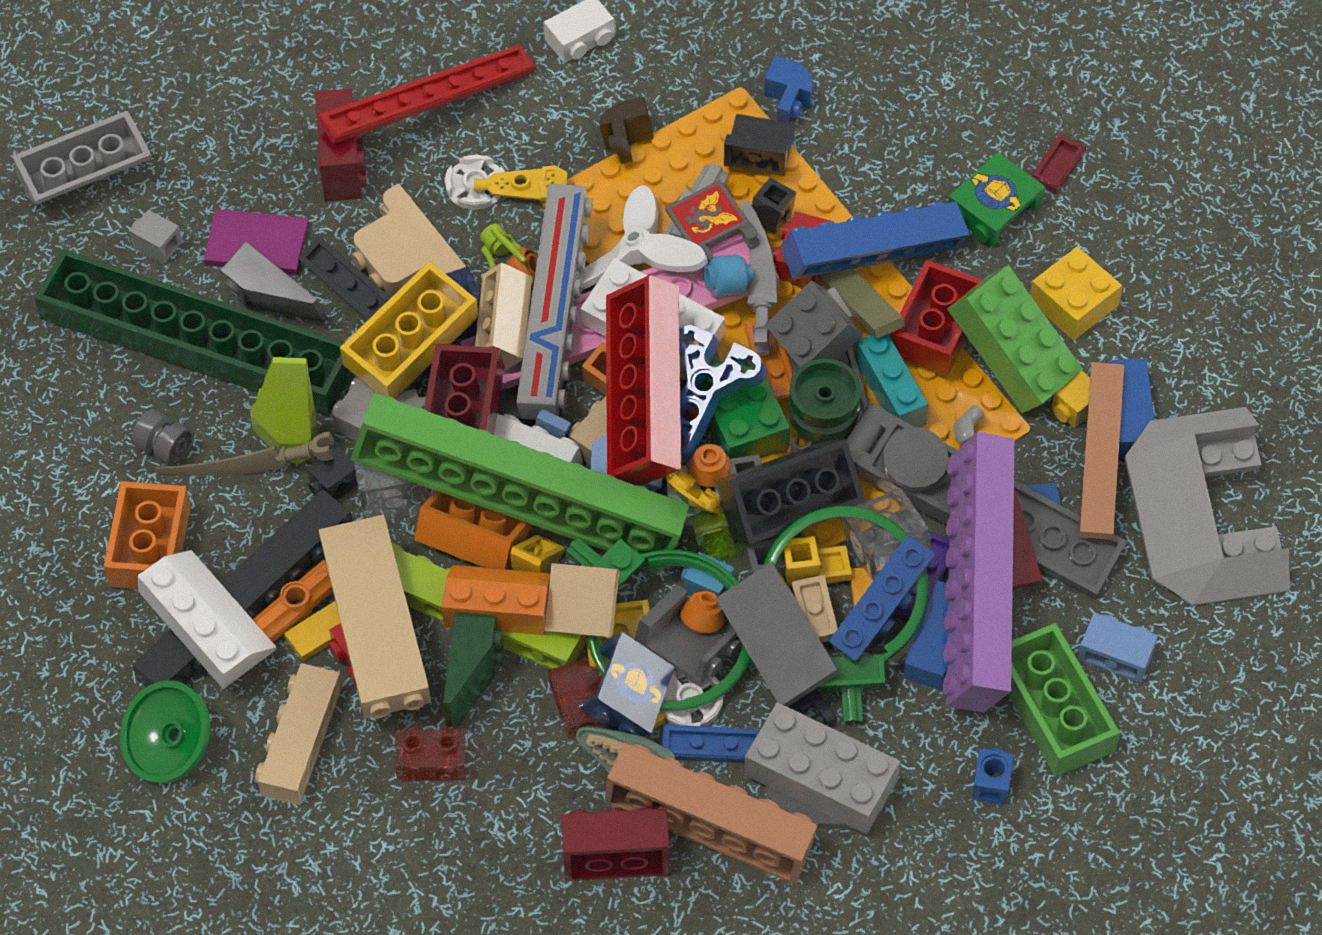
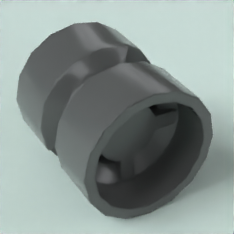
(160, 436)

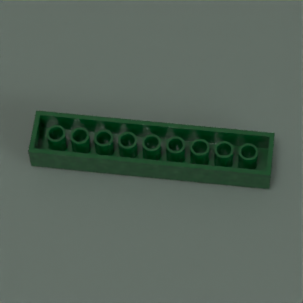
(184, 326)

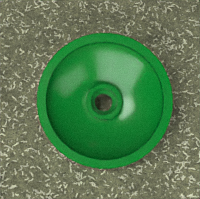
(151, 731)

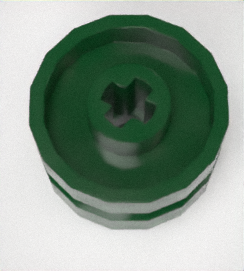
(824, 400)

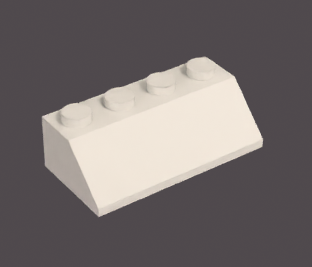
(204, 616)

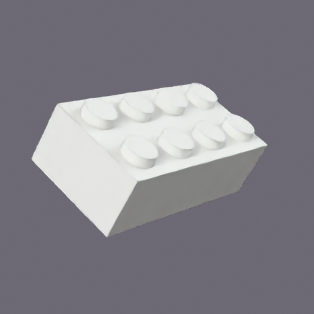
(620, 275)

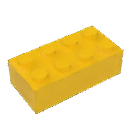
(403, 333)

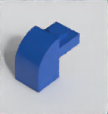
(790, 84)

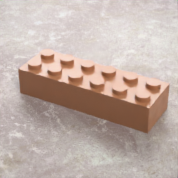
(712, 812)

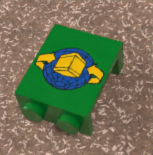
(996, 197)

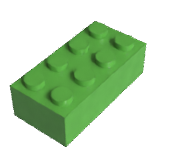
(1015, 339)
(1059, 702)

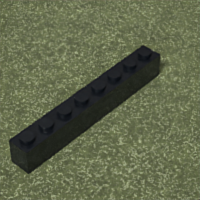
(253, 584)

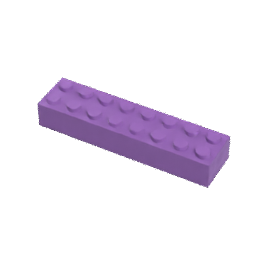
(979, 573)

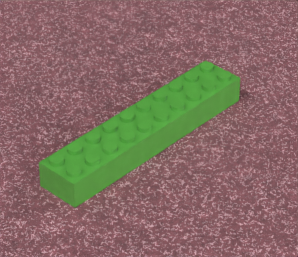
(515, 479)

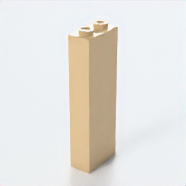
(374, 617)

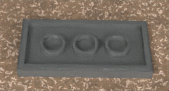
(777, 635)

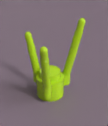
(500, 243)

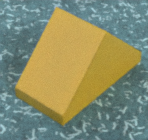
(535, 555)

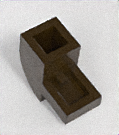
(624, 125)

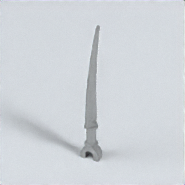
(764, 286)

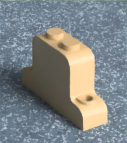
(400, 244)

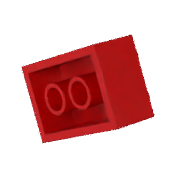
(929, 330)

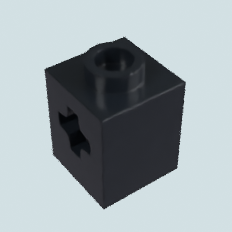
(773, 204)
(333, 475)

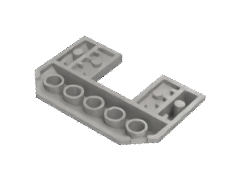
(1177, 516)

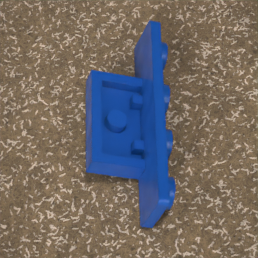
(882, 599)

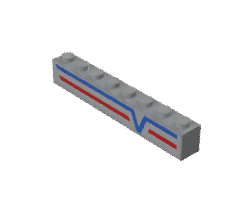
(553, 301)

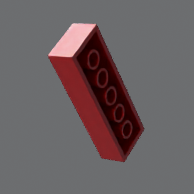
(643, 381)

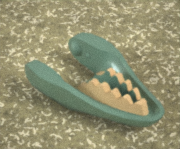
(606, 744)

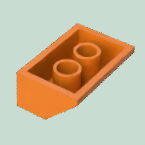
(469, 531)
(512, 595)

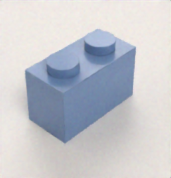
(1117, 647)

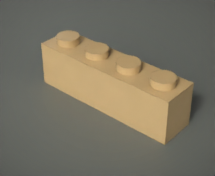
(299, 733)

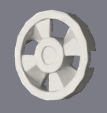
(458, 184)
(677, 691)

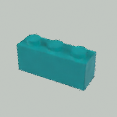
(891, 380)

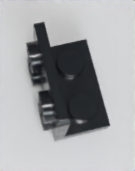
(759, 145)

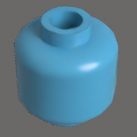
(727, 276)

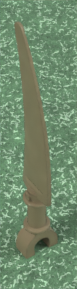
(258, 461)

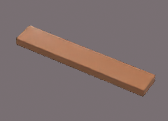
(1101, 451)

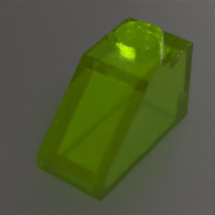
(713, 535)

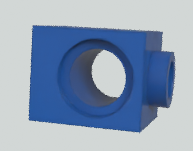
(992, 788)

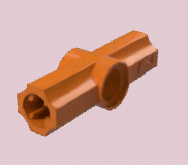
(282, 614)

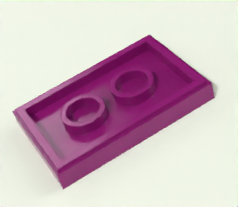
(274, 236)

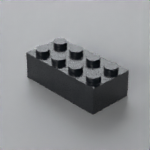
(780, 491)

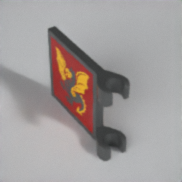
(711, 217)

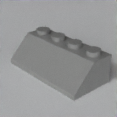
(80, 157)

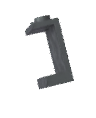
(691, 653)

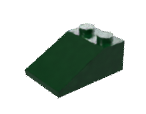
(472, 663)

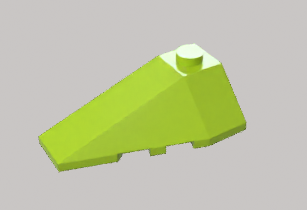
(285, 405)

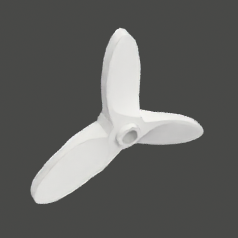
(643, 244)

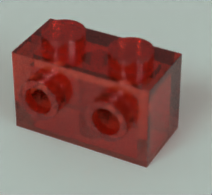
(430, 754)

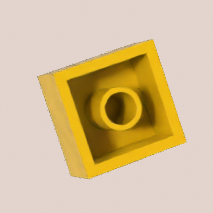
(1076, 293)

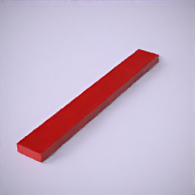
(425, 94)

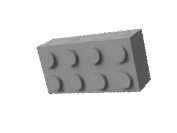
(821, 768)

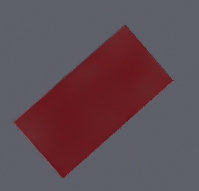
(1058, 163)

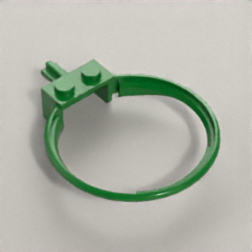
(628, 561)
(868, 669)

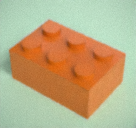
(146, 526)

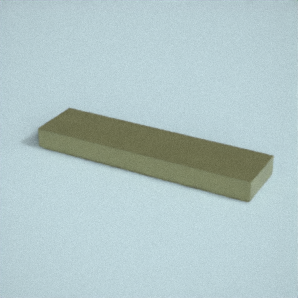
(863, 302)

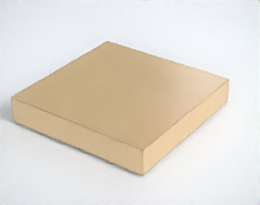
(582, 600)

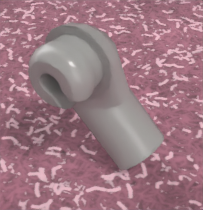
(965, 424)

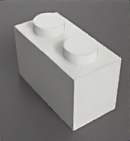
(579, 29)

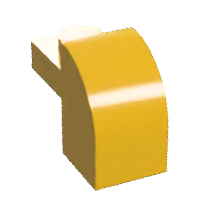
(806, 561)

